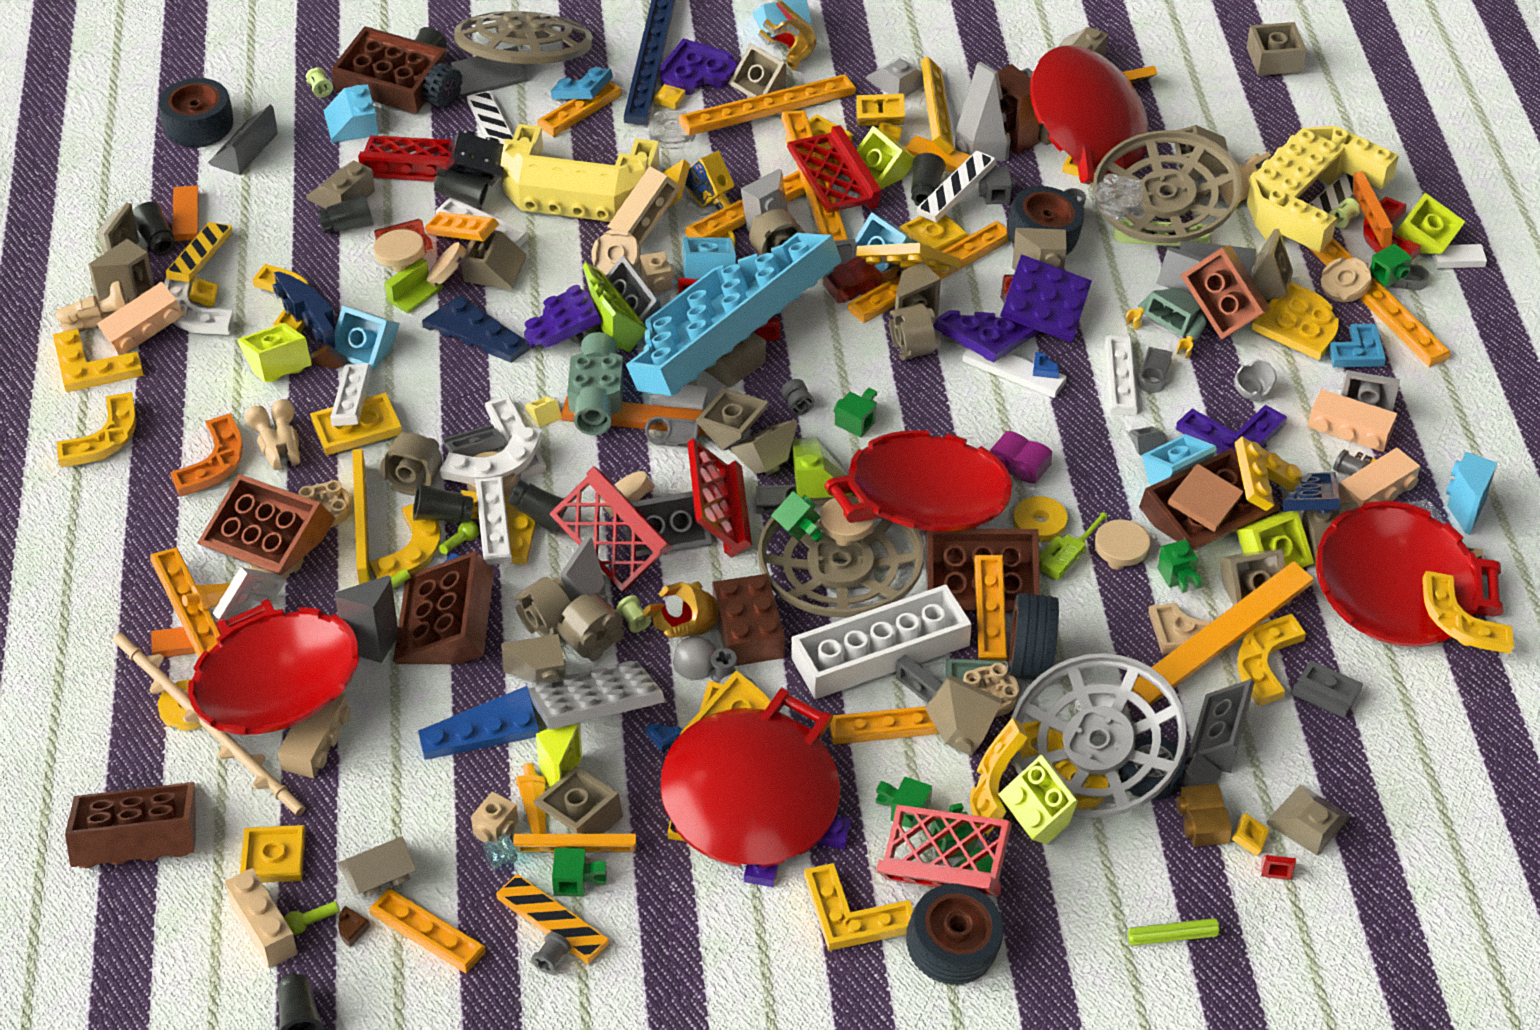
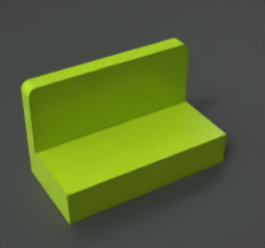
(410, 288)

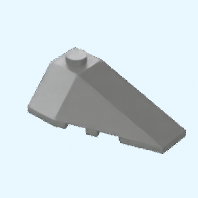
(981, 118)

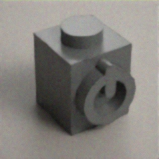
(997, 186)

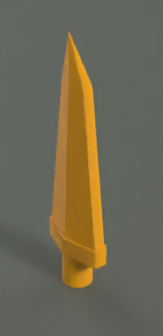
(205, 595)
(530, 788)

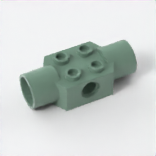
(595, 384)

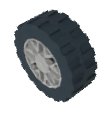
(1167, 751)

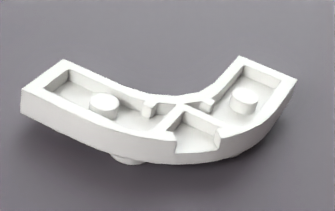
(196, 318)
(511, 460)

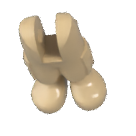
(90, 311)
(277, 442)

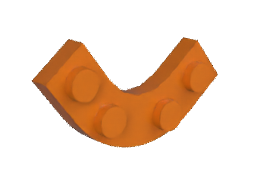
(219, 464)

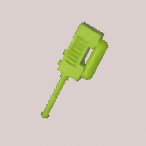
(1069, 552)

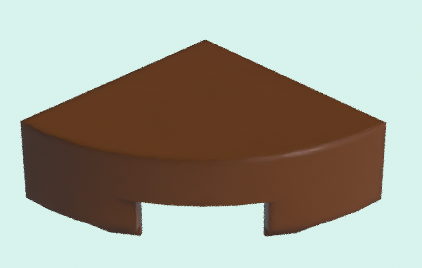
(891, 273)
(328, 357)
(351, 926)

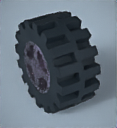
(442, 85)

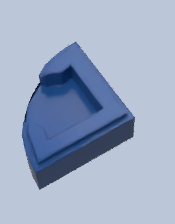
(1045, 367)
(663, 736)

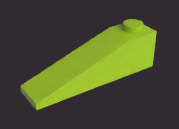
(615, 313)
(813, 467)

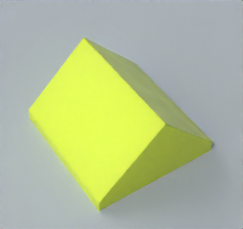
(559, 751)

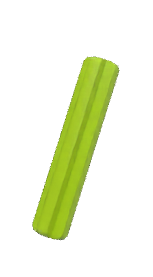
(1173, 931)

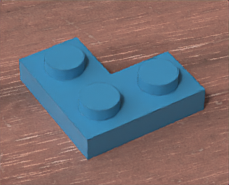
(584, 88)
(1363, 351)

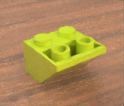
(1040, 801)

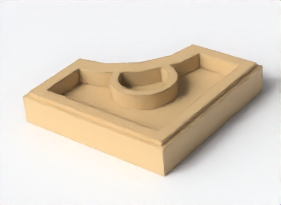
(1173, 626)

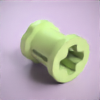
(318, 85)
(1348, 209)
(632, 612)

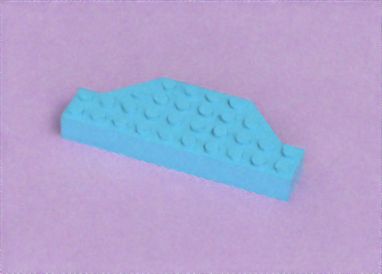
(725, 310)

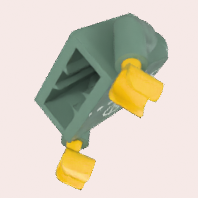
(1175, 311)

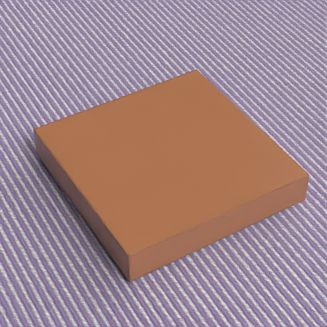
(1205, 497)

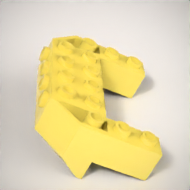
(1309, 156)
(570, 185)

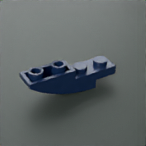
(306, 305)

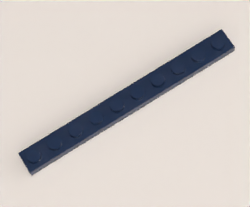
(649, 62)

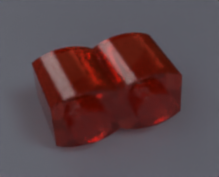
(852, 279)

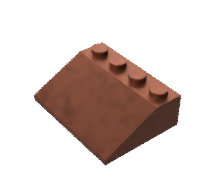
(389, 65)
(266, 525)
(1180, 526)
(952, 564)
(445, 612)
(131, 825)

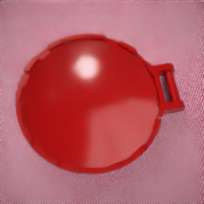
(1087, 107)
(923, 482)
(1375, 568)
(272, 669)
(752, 783)

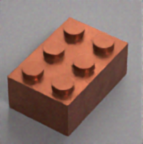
(1017, 105)
(1225, 291)
(749, 619)

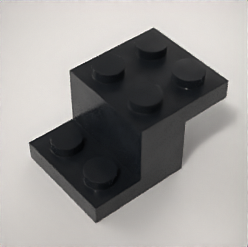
(476, 156)

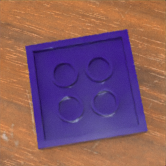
(1046, 298)

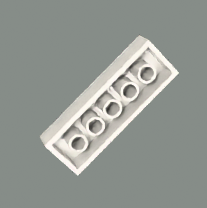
(873, 641)

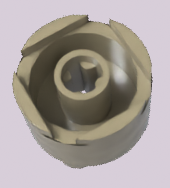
(772, 230)
(913, 331)
(411, 461)
(542, 606)
(591, 626)

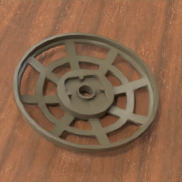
(522, 29)
(1177, 182)
(843, 576)

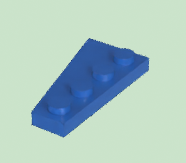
(486, 725)

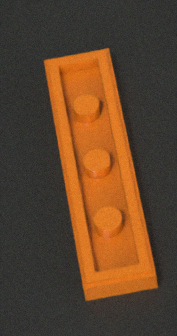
(1372, 209)

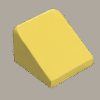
(544, 411)

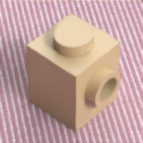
(657, 271)
(494, 818)

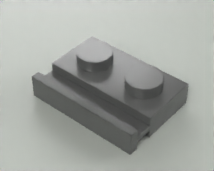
(475, 441)
(1327, 689)

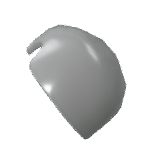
(1255, 380)
(693, 657)

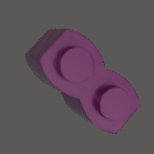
(1022, 457)

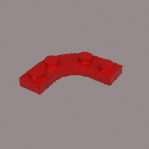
(1393, 210)

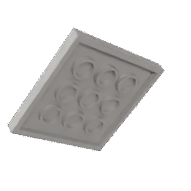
(595, 695)

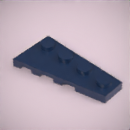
(476, 328)
(1316, 492)

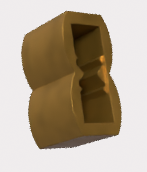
(1204, 815)

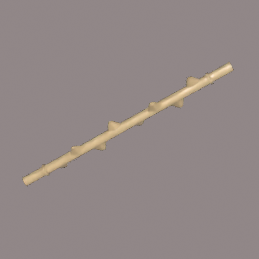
(230, 747)

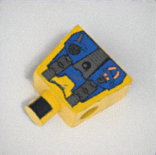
(710, 181)

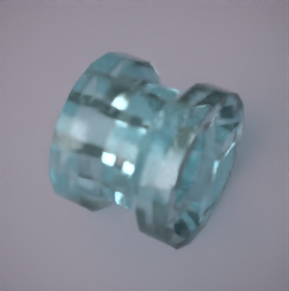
(500, 851)

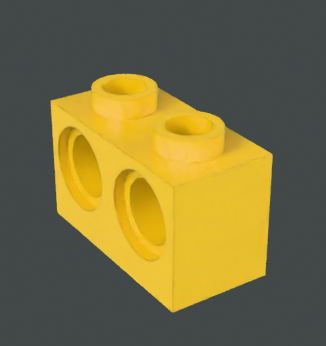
(881, 107)

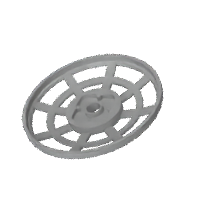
(1103, 721)

